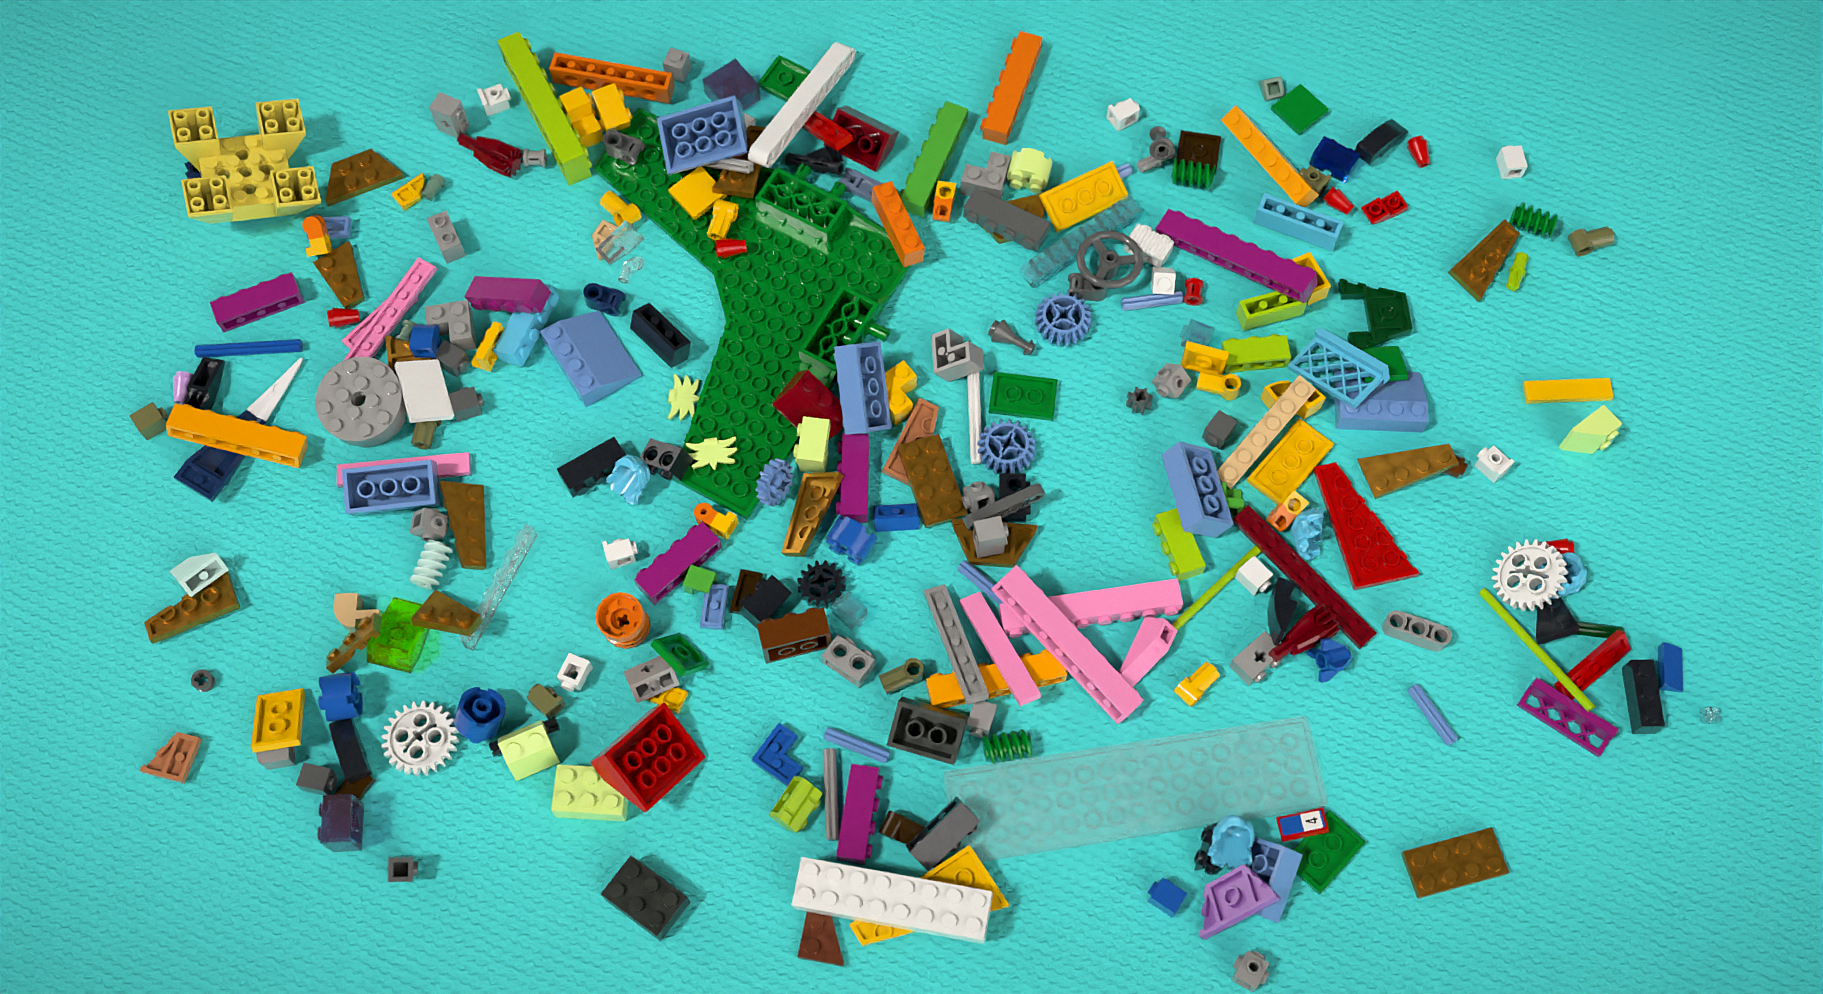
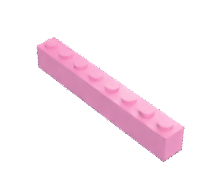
(1107, 605)
(1067, 644)

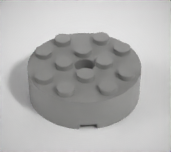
(341, 398)

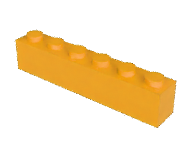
(1269, 157)
(236, 435)
(1042, 667)

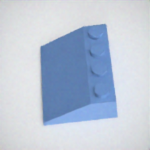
(703, 134)
(590, 356)
(1389, 407)

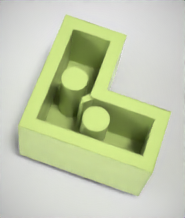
(812, 450)

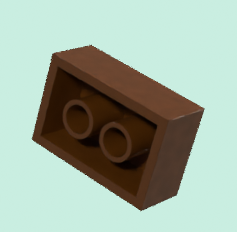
(794, 634)

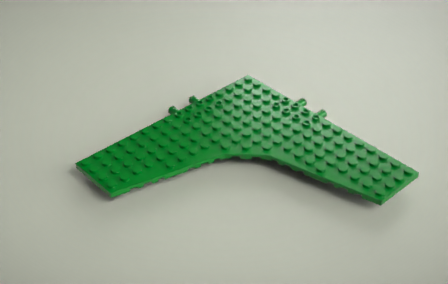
(803, 286)

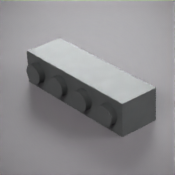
(1006, 220)

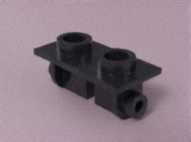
(1201, 858)

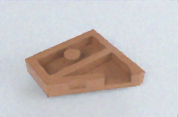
(174, 759)

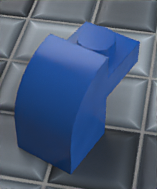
(425, 341)

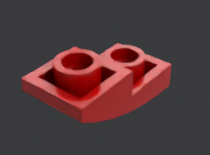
(1384, 209)

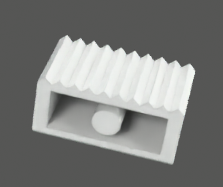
(1154, 247)

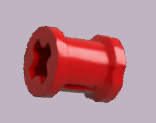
(1188, 298)

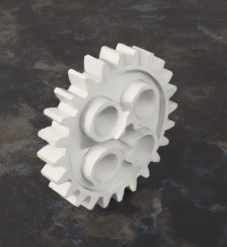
(1534, 557)
(432, 752)

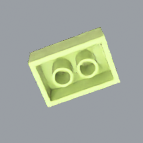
(585, 795)

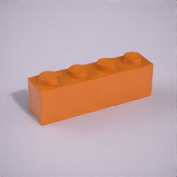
(897, 224)

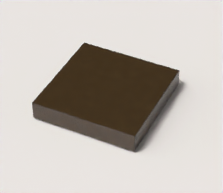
(1198, 148)

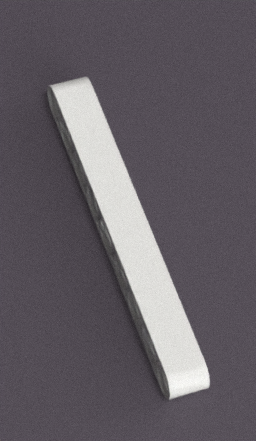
(801, 105)

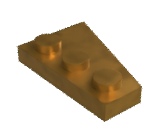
(341, 275)
(446, 615)
(368, 628)

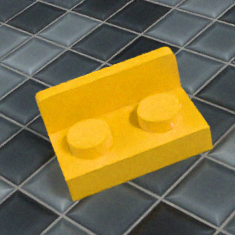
(485, 356)

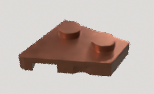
(820, 940)

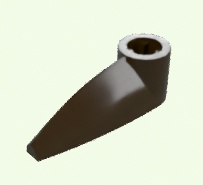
(899, 828)

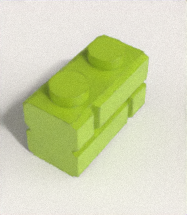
(796, 804)

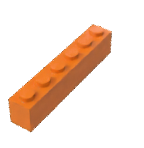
(1012, 87)

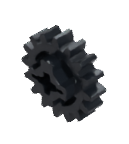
(812, 586)

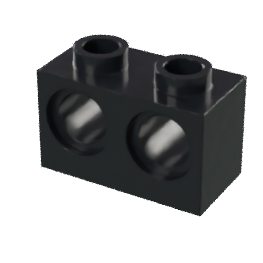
(666, 460)
(1007, 480)

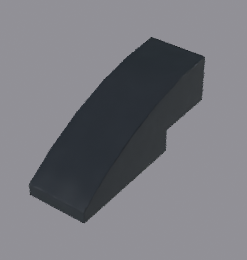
(1380, 141)
(205, 384)
(1280, 609)
(349, 750)

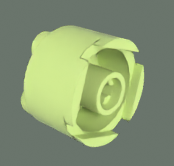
(1029, 170)

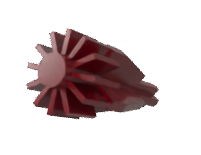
(493, 153)
(1307, 632)

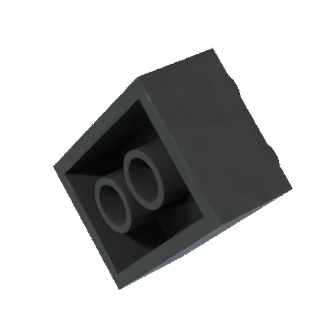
(927, 730)
(645, 898)

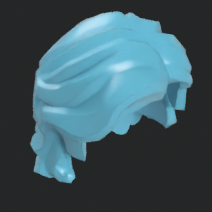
(629, 478)
(1306, 530)
(1576, 575)
(1232, 842)

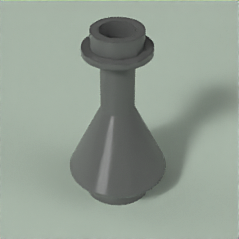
(1161, 147)
(1002, 333)

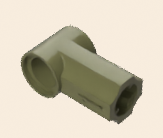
(1586, 241)
(424, 434)
(899, 677)

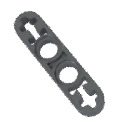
(1006, 505)

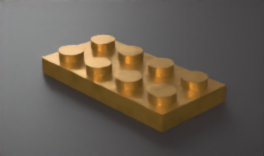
(932, 480)
(1454, 863)

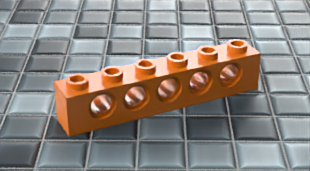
(595, 74)

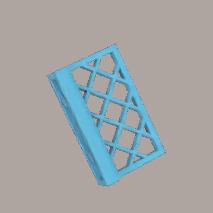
(1352, 358)

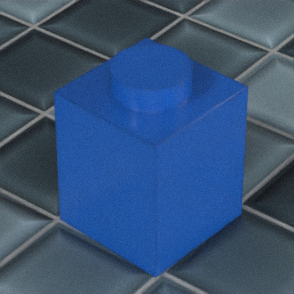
(1166, 896)

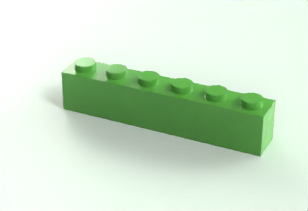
(934, 158)

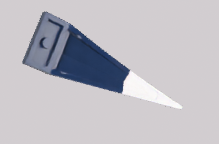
(212, 467)

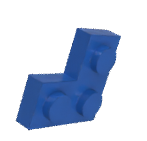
(773, 758)

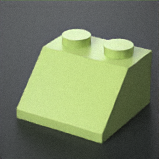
(1593, 432)
(528, 750)

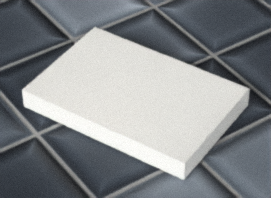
(424, 390)

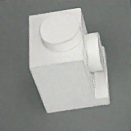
(494, 99)
(1123, 114)
(1493, 463)
(620, 552)
(574, 665)

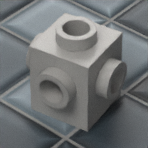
(1171, 380)
(978, 496)
(429, 524)
(1244, 976)

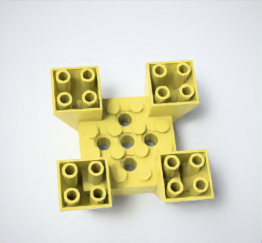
(244, 173)

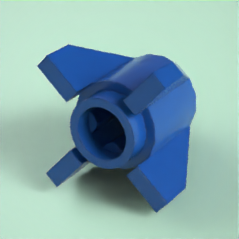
(1330, 658)

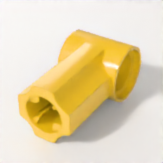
(619, 209)
(723, 215)
(1217, 384)
(1193, 687)

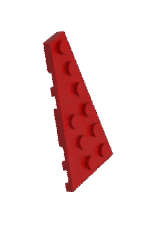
(1361, 537)

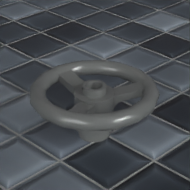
(1109, 260)

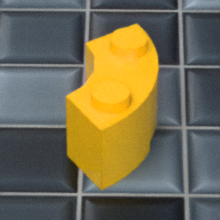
(1275, 390)

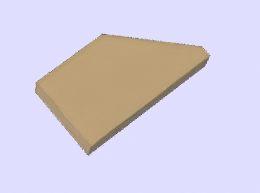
(601, 233)

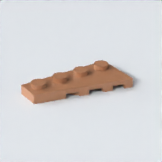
(919, 426)

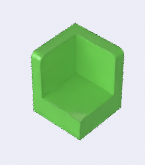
(1233, 499)
(699, 580)

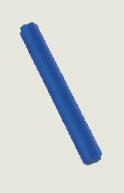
(248, 348)

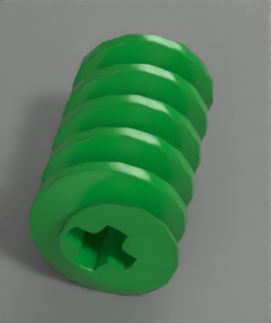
(1192, 174)
(1533, 219)
(1007, 746)

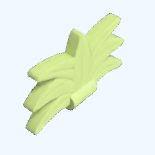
(683, 397)
(712, 451)

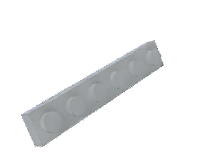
(956, 644)

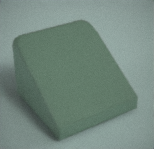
(1272, 88)

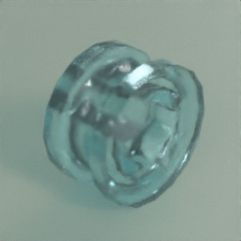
(1711, 715)

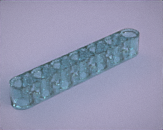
(1065, 250)

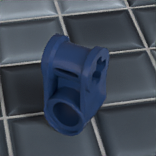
(607, 301)

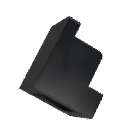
(827, 152)

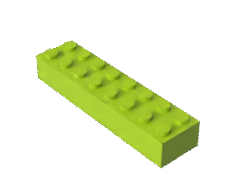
(545, 108)

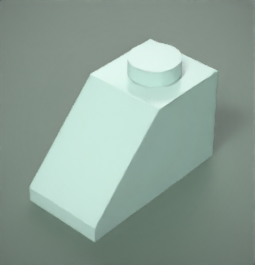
(198, 572)

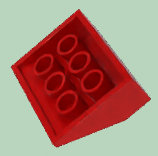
(649, 758)

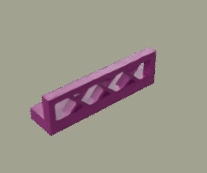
(1573, 711)

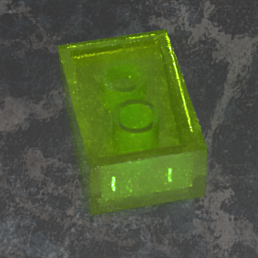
(399, 640)

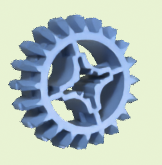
(1063, 329)
(993, 438)

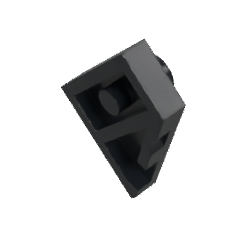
(1554, 622)

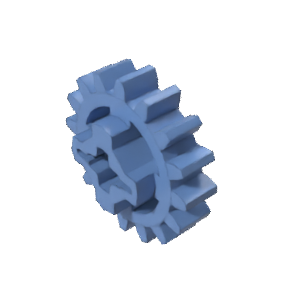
(774, 482)

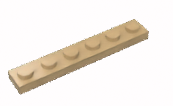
(1265, 431)

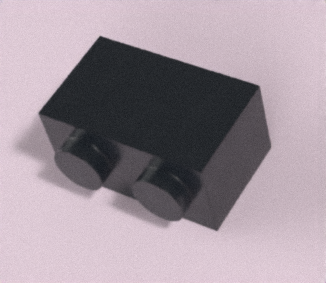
(764, 601)

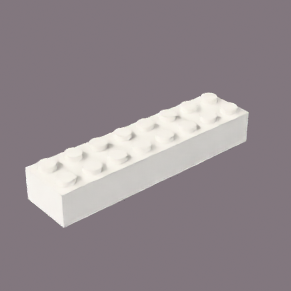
(892, 900)

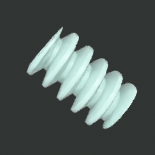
(429, 564)

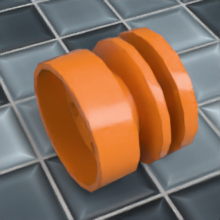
(620, 609)

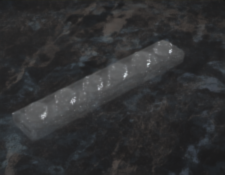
(502, 579)

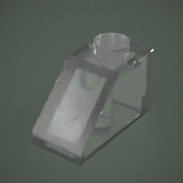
(620, 242)

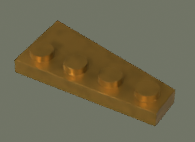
(1480, 265)
(1401, 469)
(205, 605)

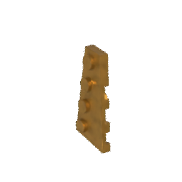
(740, 183)
(809, 510)
(467, 520)

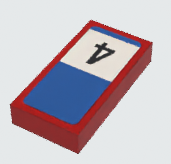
(1302, 824)

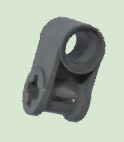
(626, 147)
(1085, 288)

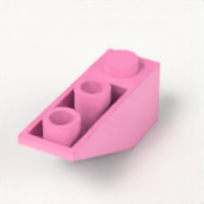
(1147, 648)

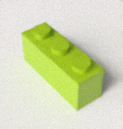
(1267, 309)
(1256, 353)
(1178, 545)

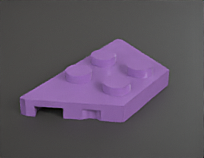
(1234, 899)

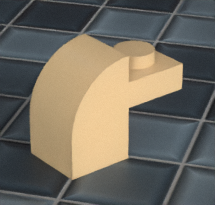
(349, 610)

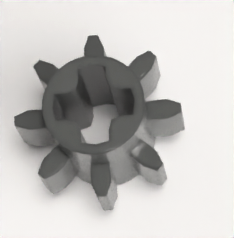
(1142, 395)

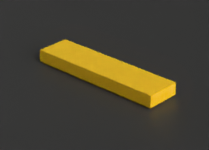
(1568, 390)

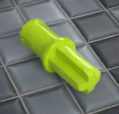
(1517, 271)

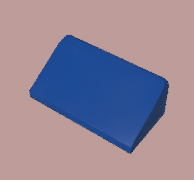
(896, 517)
(1670, 667)

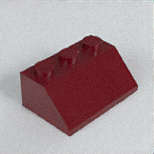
(871, 138)
(809, 398)

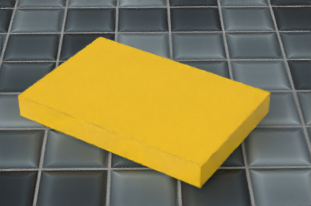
(278, 720)

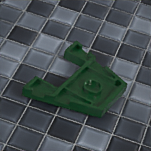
(1385, 314)

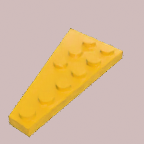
(961, 870)

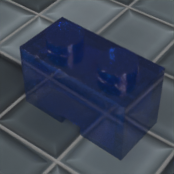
(1334, 158)

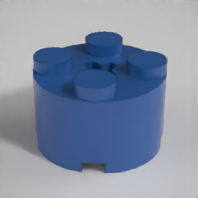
(851, 539)
(340, 696)
(479, 714)

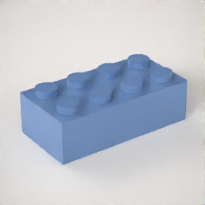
(862, 387)
(391, 487)
(1197, 490)

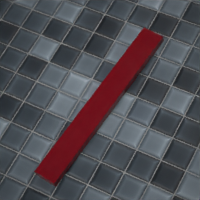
(1303, 576)

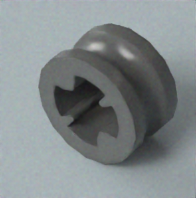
(207, 685)

